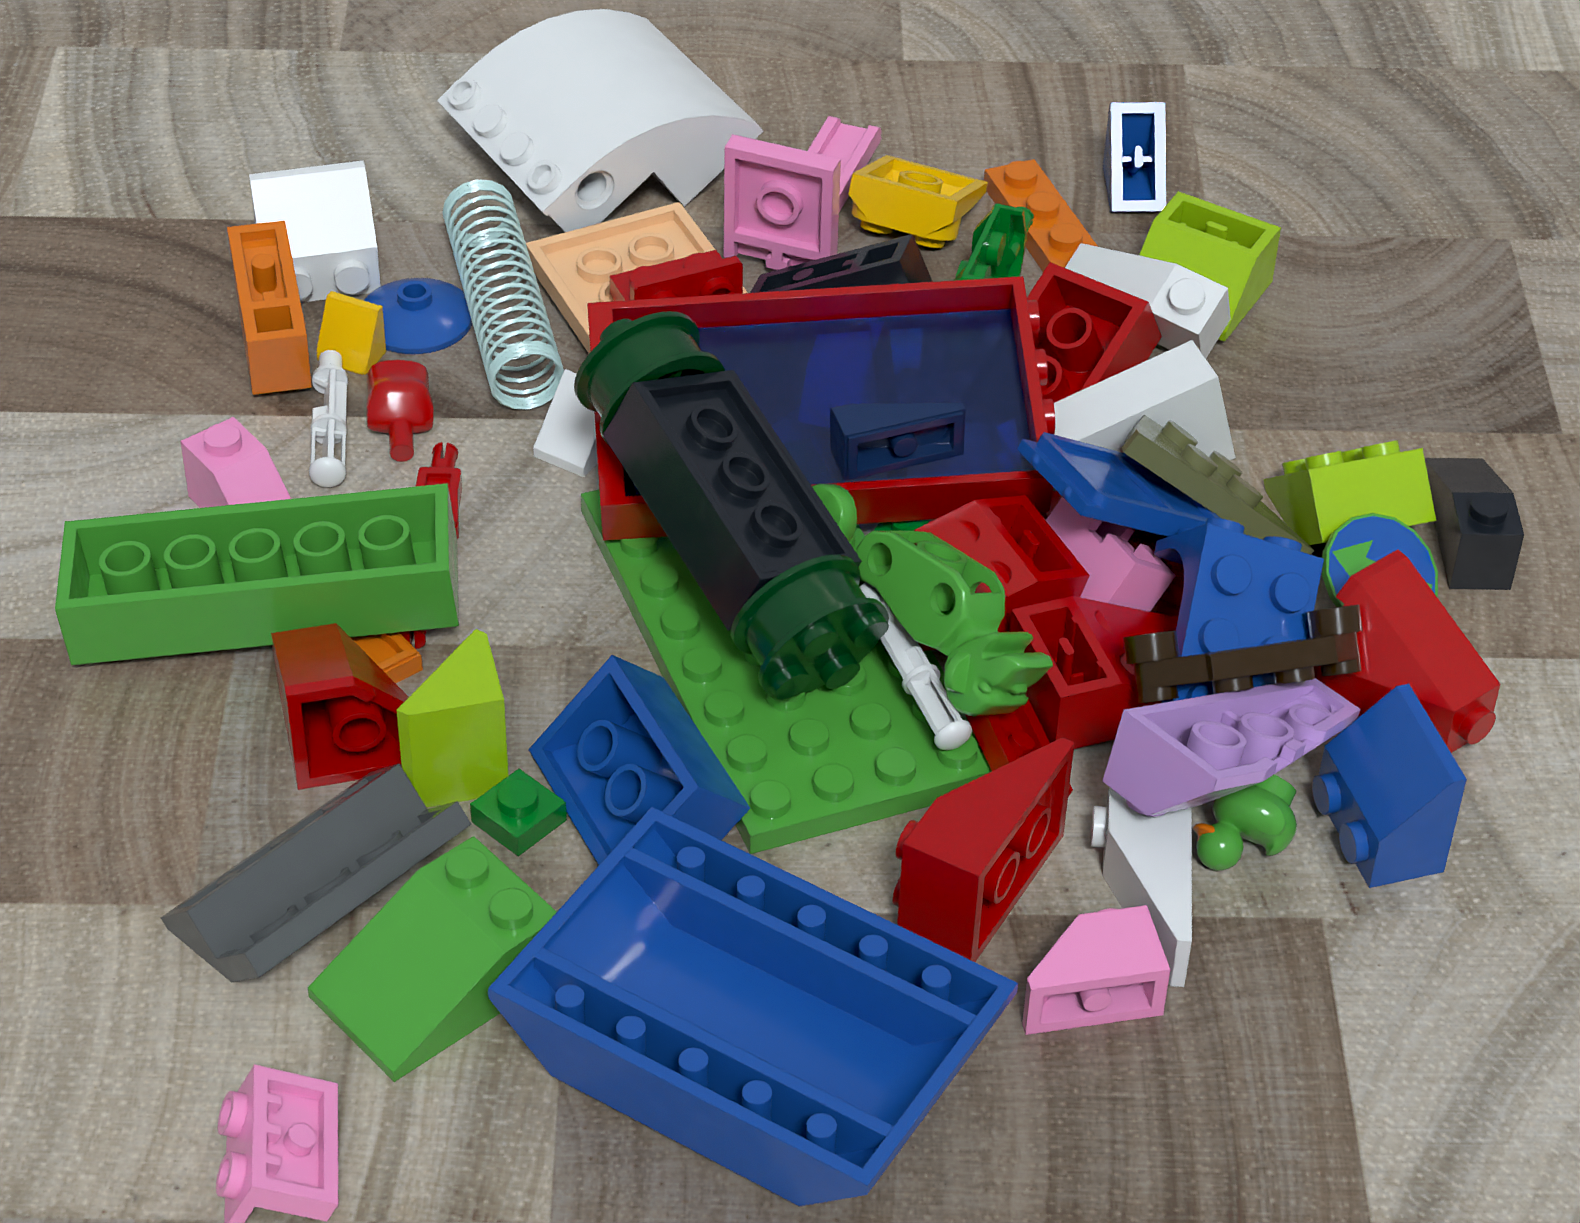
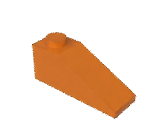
(269, 307)

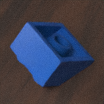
(1391, 791)

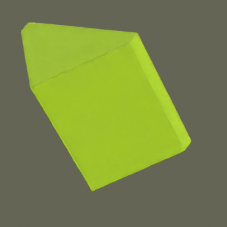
(456, 727)

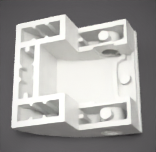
(592, 111)

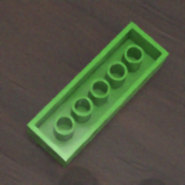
(257, 570)

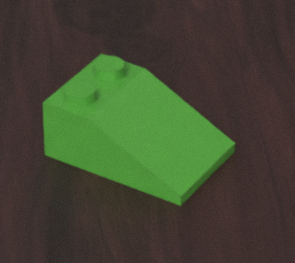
(429, 956)

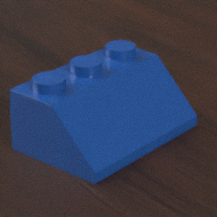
(633, 749)

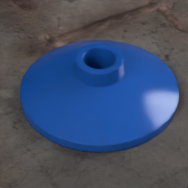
(422, 314)

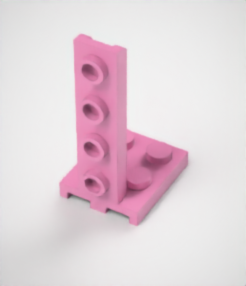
(788, 200)

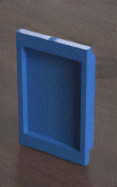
(1112, 486)

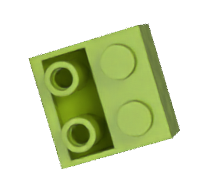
(1219, 246)
(1333, 487)

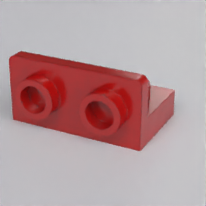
(685, 277)

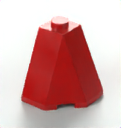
(1419, 644)
(335, 706)

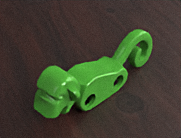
(935, 601)

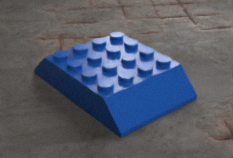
(747, 1011)

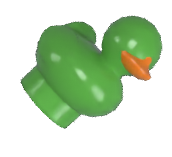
(1255, 814)

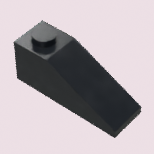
(877, 264)
(1475, 523)

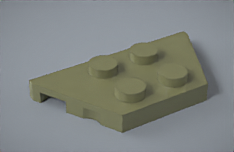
(1208, 480)

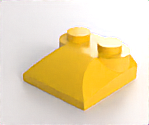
(913, 199)

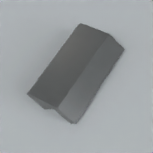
(313, 874)

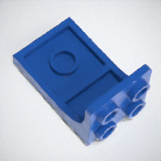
(1239, 592)

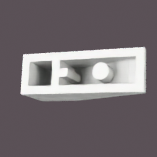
(1180, 299)
(1150, 865)

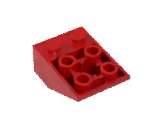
(1017, 546)
(1089, 675)

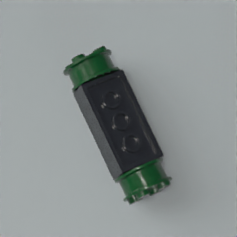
(732, 503)

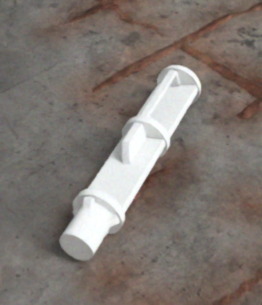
(329, 420)
(922, 681)

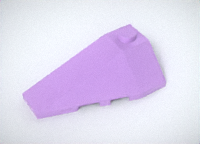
(1219, 743)

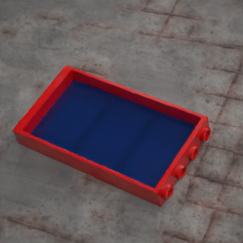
(866, 347)

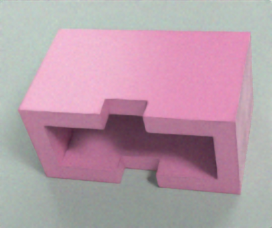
(1115, 568)

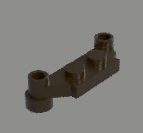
(1330, 645)

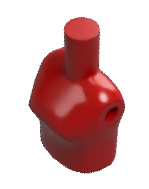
(399, 404)

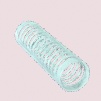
(486, 239)

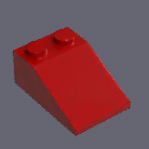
(1088, 330)
(982, 849)

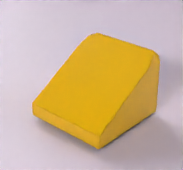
(352, 330)

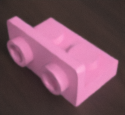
(279, 1146)

